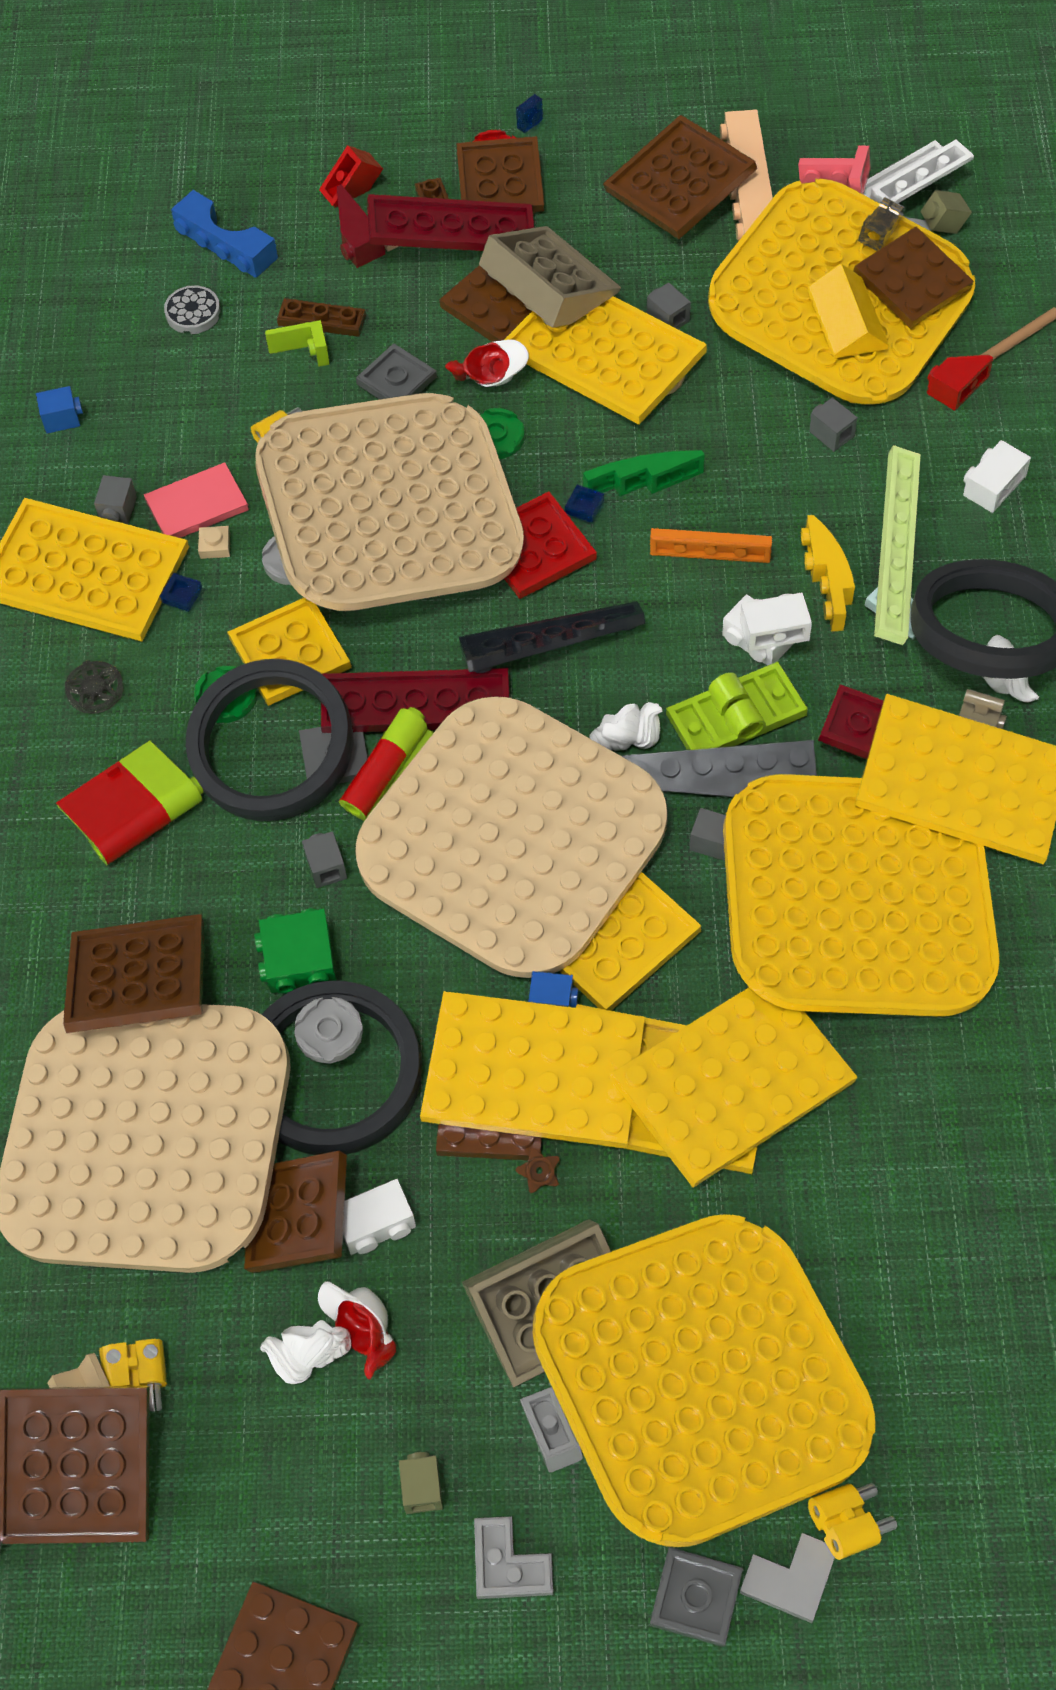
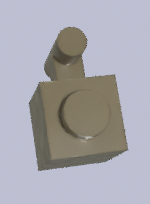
(983, 709)

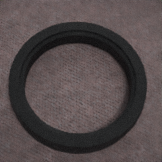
(975, 657)
(240, 681)
(397, 1106)

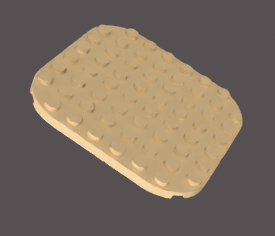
(388, 501)
(512, 836)
(145, 1141)

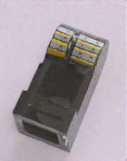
(882, 221)

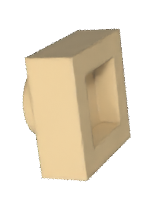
(214, 542)

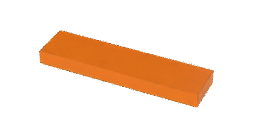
(710, 545)

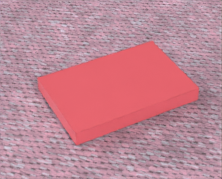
(196, 501)

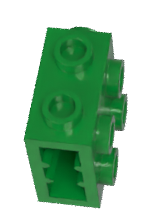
(295, 950)

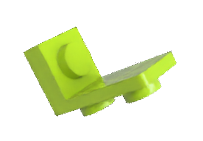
(299, 336)

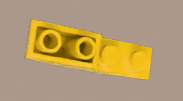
(830, 568)

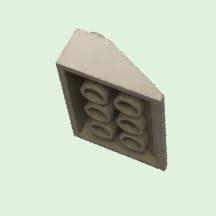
(546, 274)
(510, 1292)

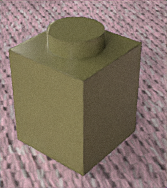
(945, 211)
(420, 1483)

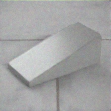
(551, 1430)

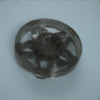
(94, 686)

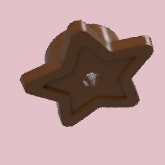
(547, 1175)

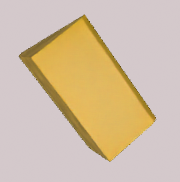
(846, 313)

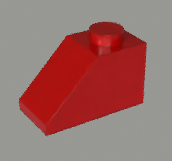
(356, 173)
(958, 378)

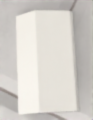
(917, 171)

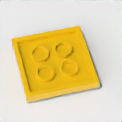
(294, 634)

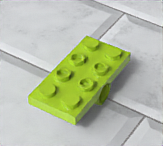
(737, 709)

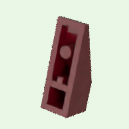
(355, 231)

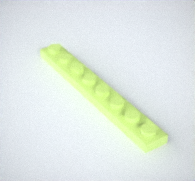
(897, 546)

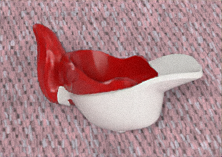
(491, 363)
(364, 1318)

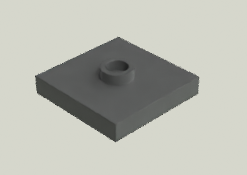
(396, 374)
(316, 744)
(696, 1597)

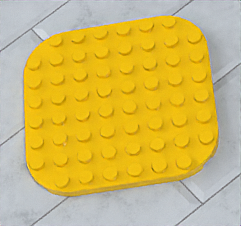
(765, 301)
(853, 904)
(702, 1379)

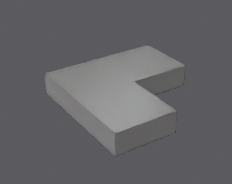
(500, 1571)
(792, 1589)

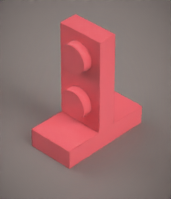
(848, 171)

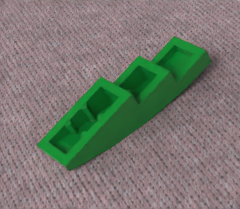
(651, 470)

